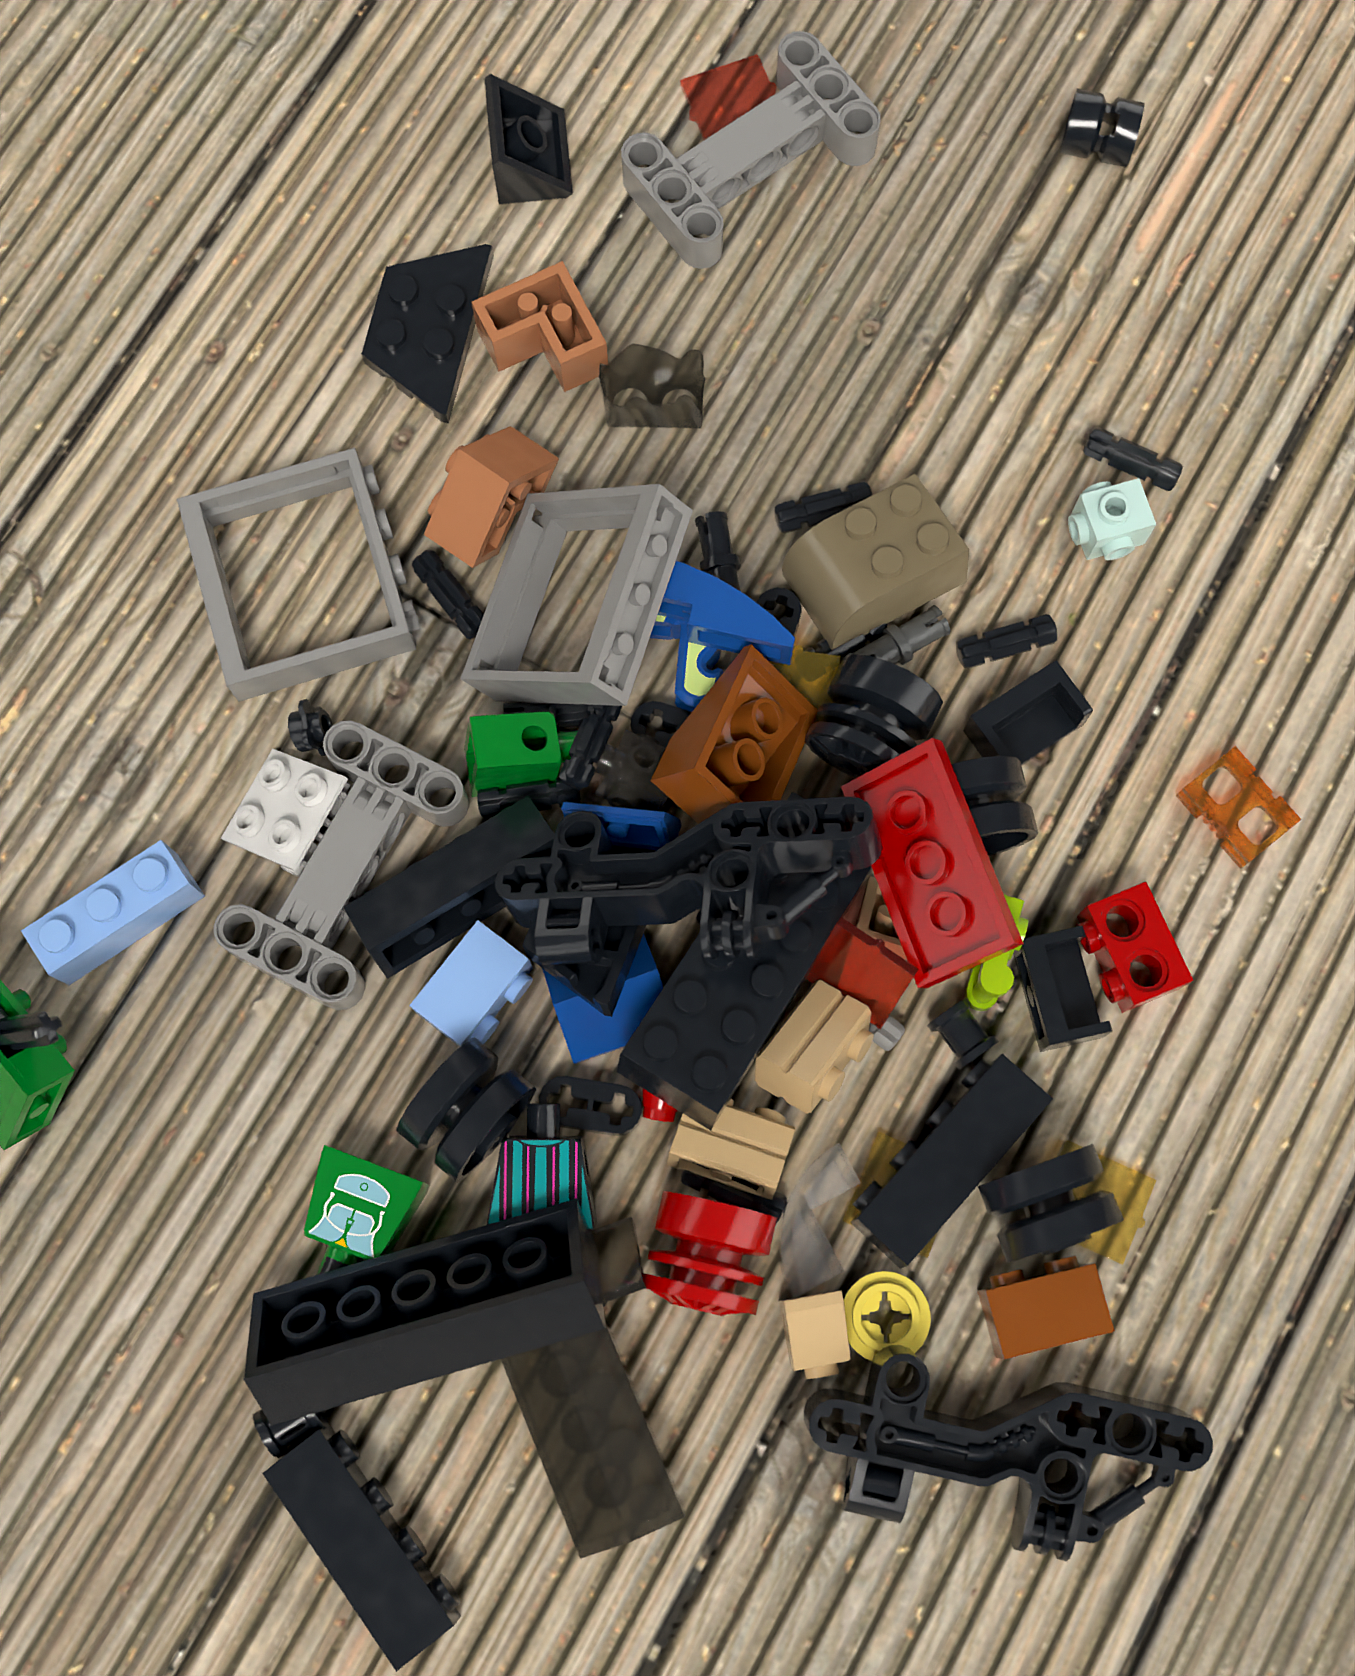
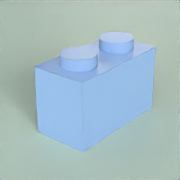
(474, 986)

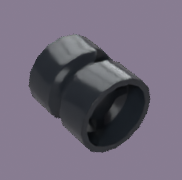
(1084, 125)

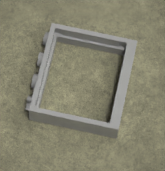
(268, 492)
(628, 611)

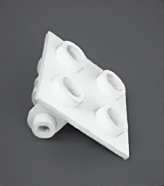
(286, 810)

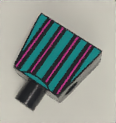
(541, 1169)

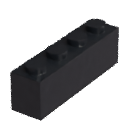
(446, 889)
(951, 1159)
(364, 1546)

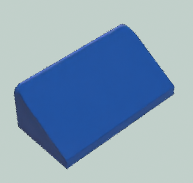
(632, 826)

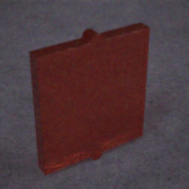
(726, 93)
(863, 970)

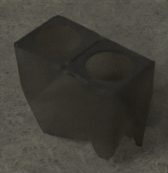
(640, 369)

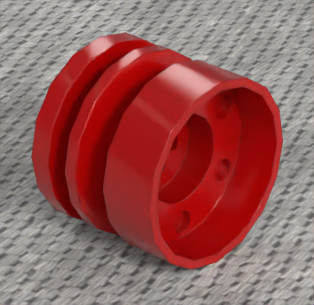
(709, 1253)

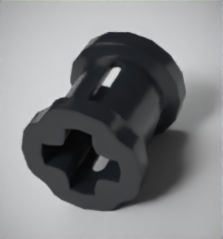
(962, 1033)
(280, 1435)

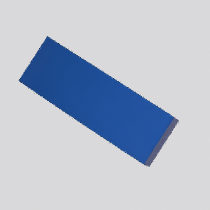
(723, 615)

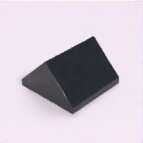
(526, 144)

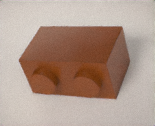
(1045, 1308)

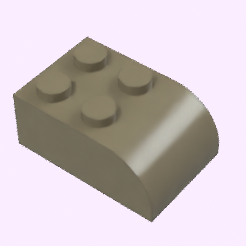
(875, 561)

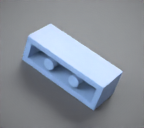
(112, 913)

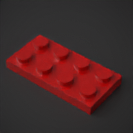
(934, 866)

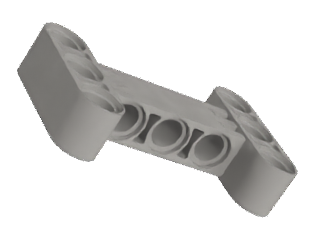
(751, 148)
(343, 863)

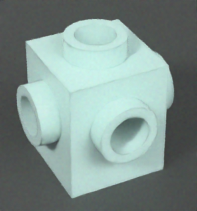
(1111, 519)

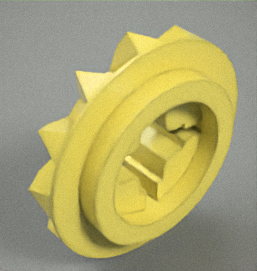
(902, 1297)

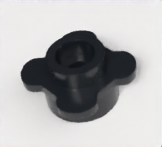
(308, 727)

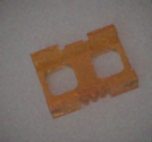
(1225, 817)

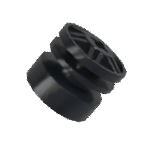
(872, 716)

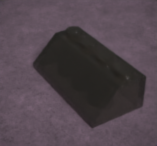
(594, 1441)

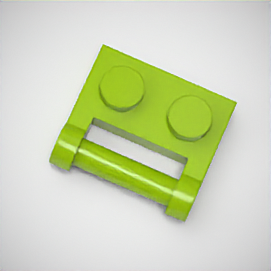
(994, 976)

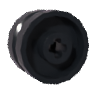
(990, 792)
(465, 1109)
(1052, 1210)

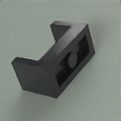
(1029, 716)
(1058, 990)

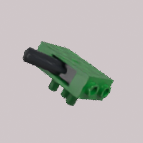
(30, 1067)

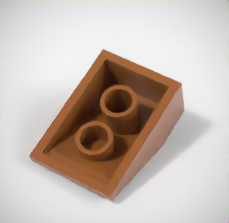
(736, 740)

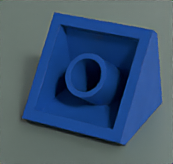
(591, 1032)

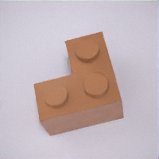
(539, 317)
(485, 492)

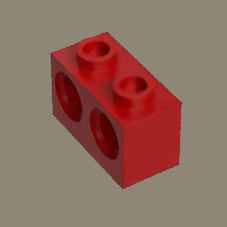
(1146, 943)

